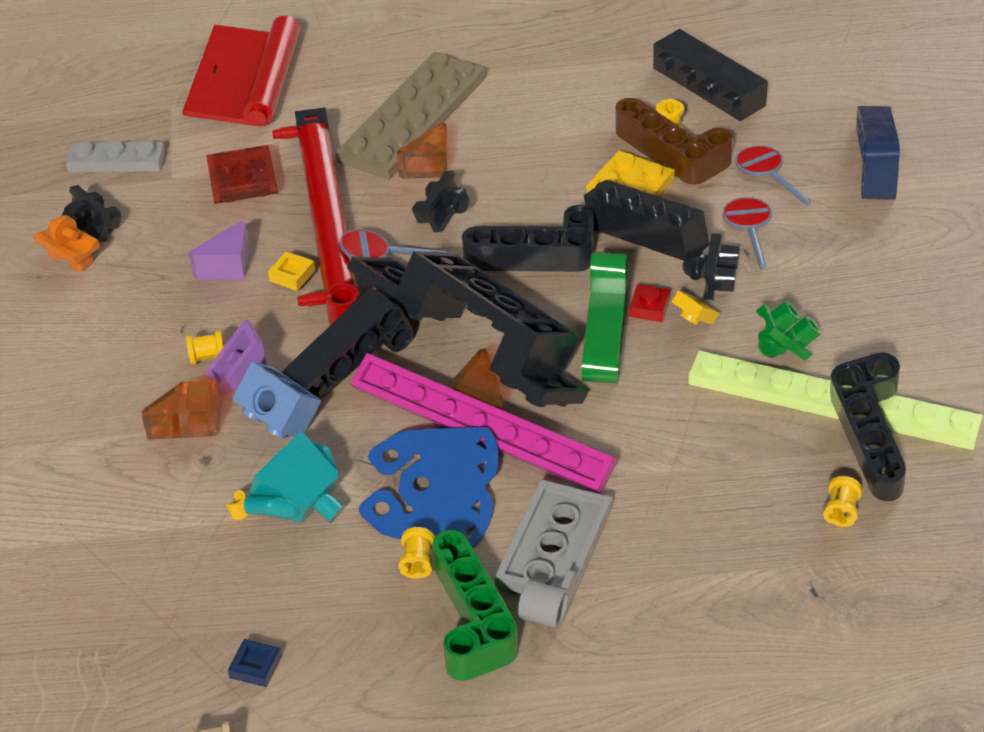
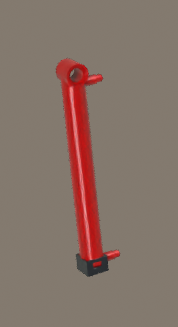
(326, 212)

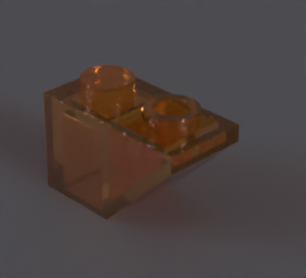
(185, 412)

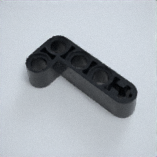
(534, 247)
(347, 340)
(872, 430)

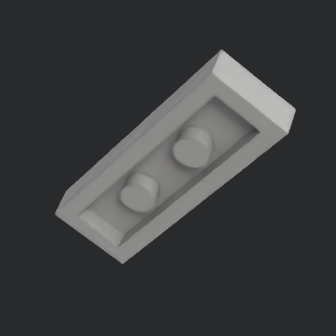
(115, 156)

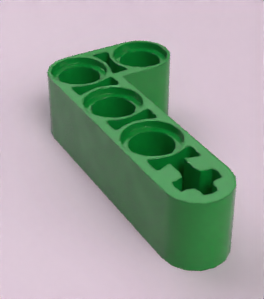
(605, 318)
(489, 630)

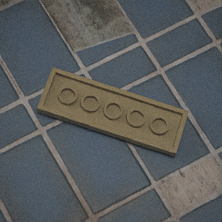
(409, 112)

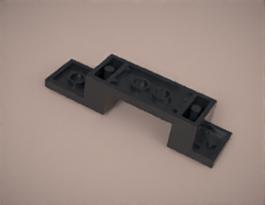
(439, 288)

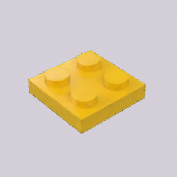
(634, 173)

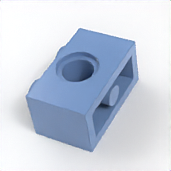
(275, 400)

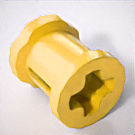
(671, 110)
(204, 346)
(842, 501)
(416, 554)

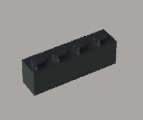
(710, 74)
(648, 220)

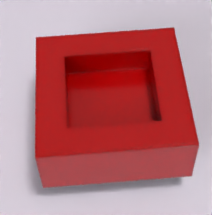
(649, 303)

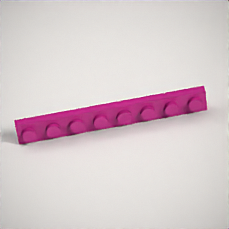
(512, 434)

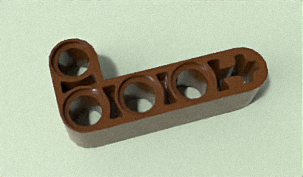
(670, 145)

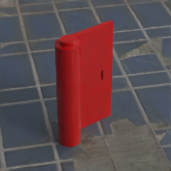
(247, 74)

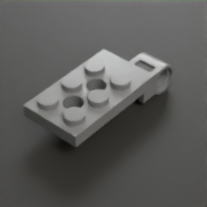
(546, 578)

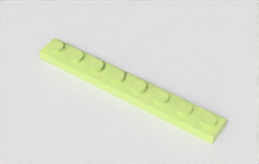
(813, 396)

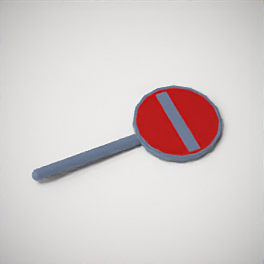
(765, 161)
(748, 214)
(370, 244)

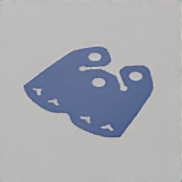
(455, 482)

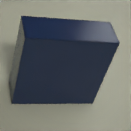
(255, 663)

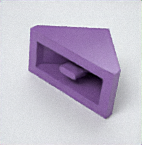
(223, 255)
(236, 357)

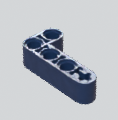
(879, 152)

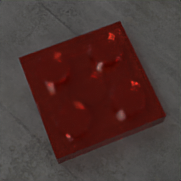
(241, 174)

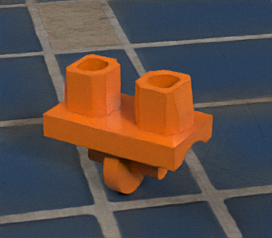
(67, 242)

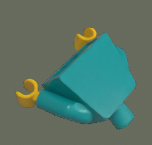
(292, 484)

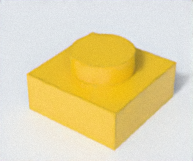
(291, 271)
(694, 309)

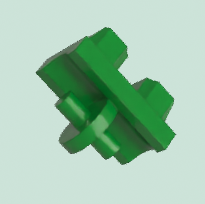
(783, 334)

